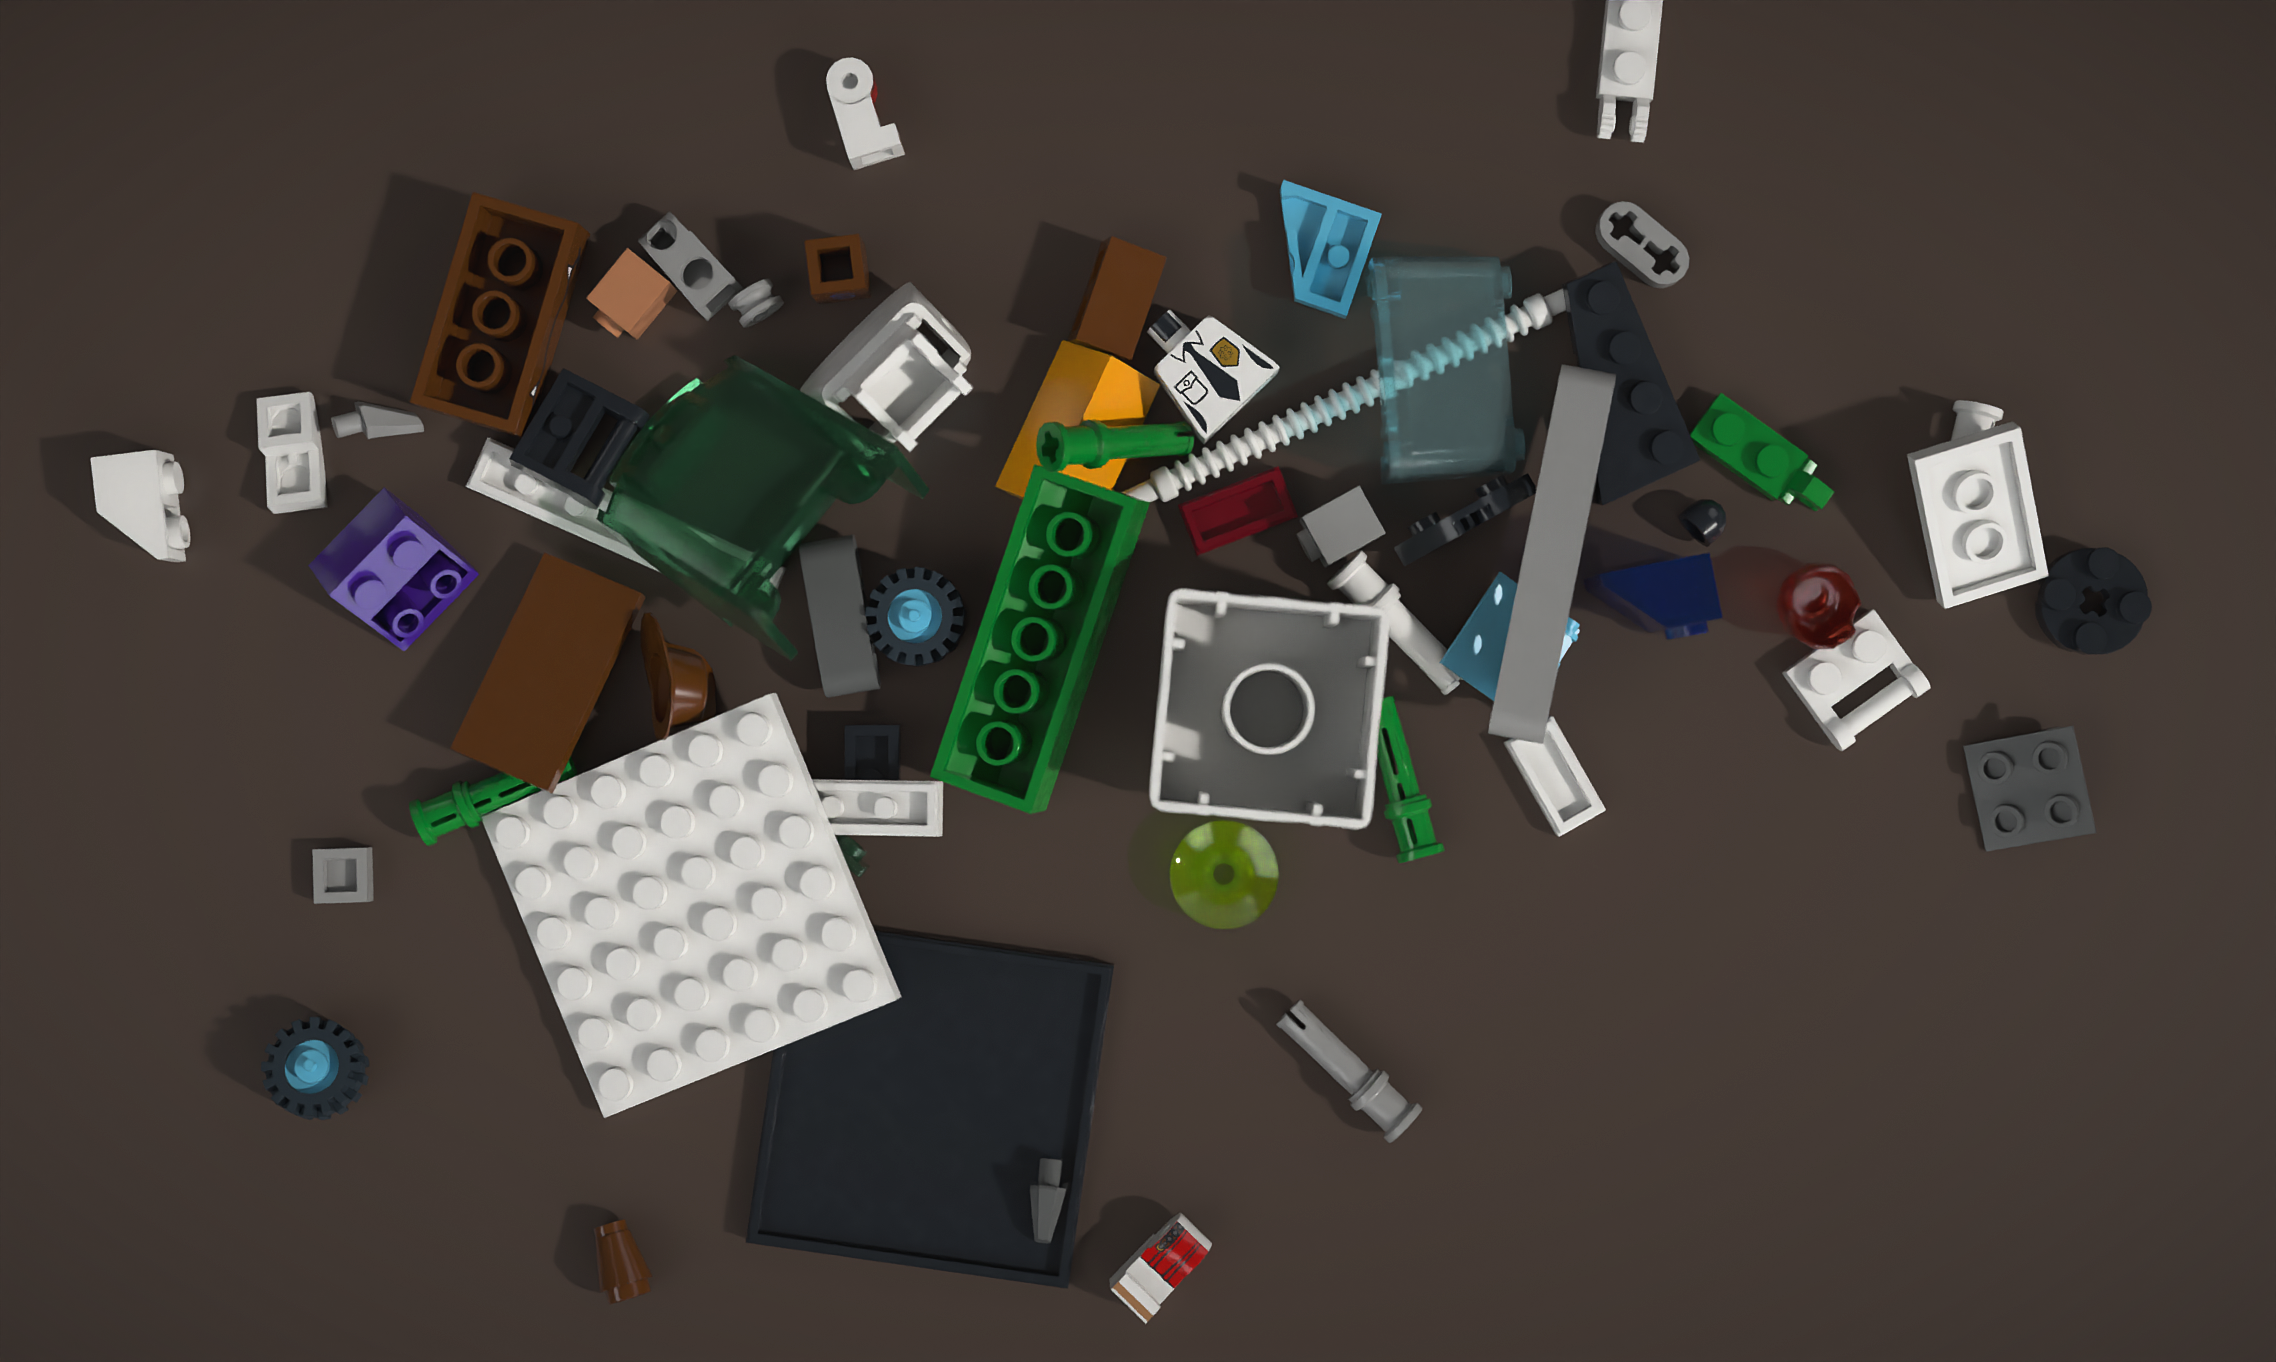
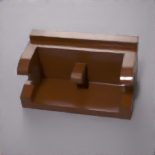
(1117, 298)

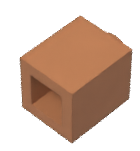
(630, 296)

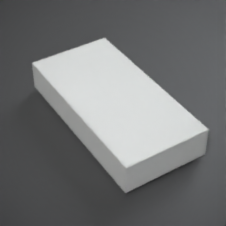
(1556, 779)

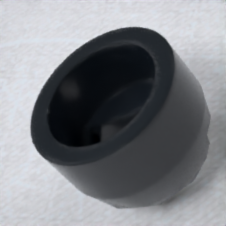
(1704, 521)

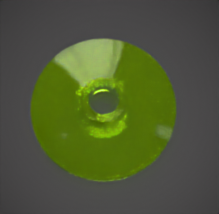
(1230, 903)

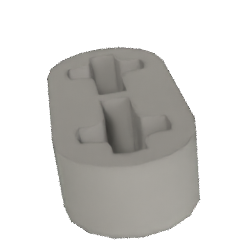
(1651, 235)

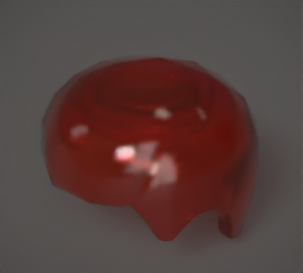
(1818, 605)

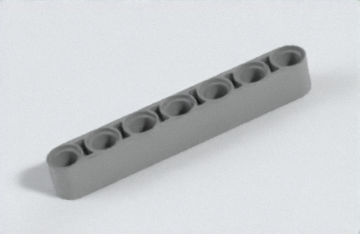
(1552, 554)

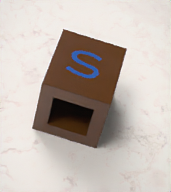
(838, 268)

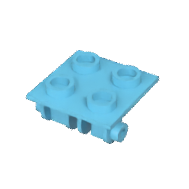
(1481, 643)

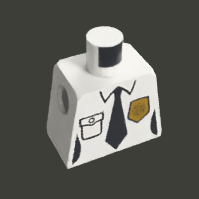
(1208, 371)

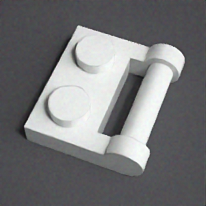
(1832, 674)

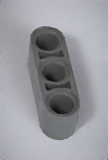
(838, 615)

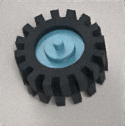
(915, 616)
(315, 1069)

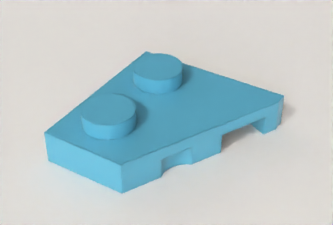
(1325, 246)

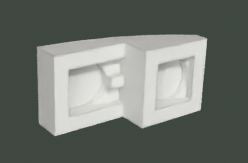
(292, 452)

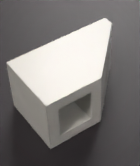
(142, 500)

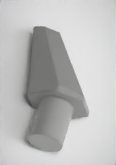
(376, 421)

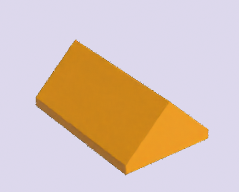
(1080, 388)

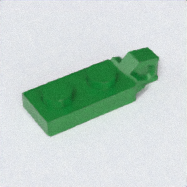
(1758, 454)

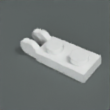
(1628, 63)

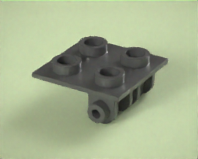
(2030, 788)

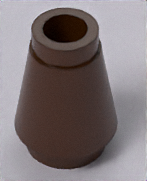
(620, 1263)

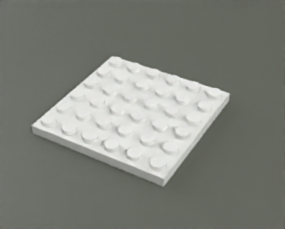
(691, 905)

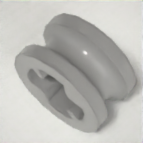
(756, 303)

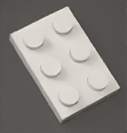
(1978, 514)

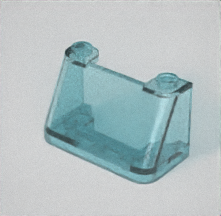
(1443, 367)

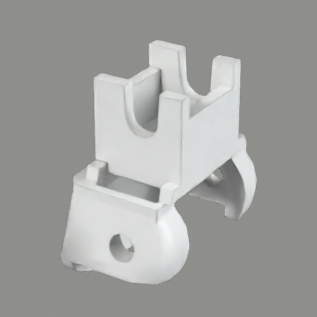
(895, 367)

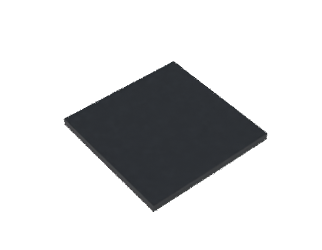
(932, 1114)

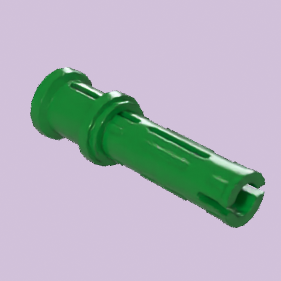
(1096, 444)
(468, 803)
(1415, 805)

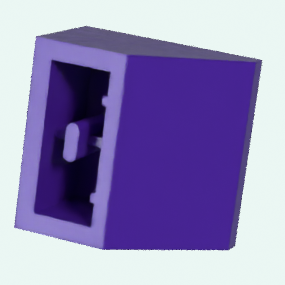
(392, 570)

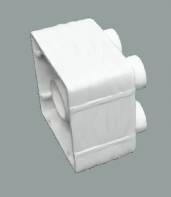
(1269, 708)

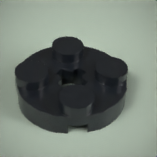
(2124, 602)

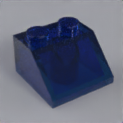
(1663, 595)

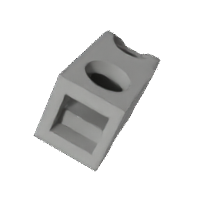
(690, 266)

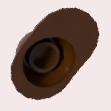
(677, 679)

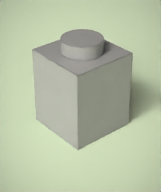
(1339, 528)

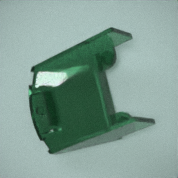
(736, 482)

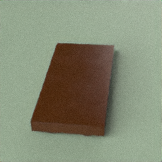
(548, 672)

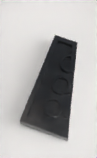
(1644, 425)

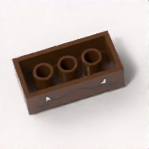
(500, 315)

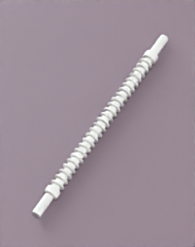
(1164, 483)

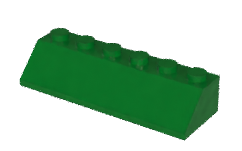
(1039, 640)

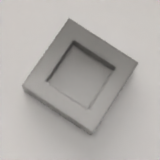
(342, 875)

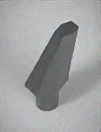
(1046, 1200)

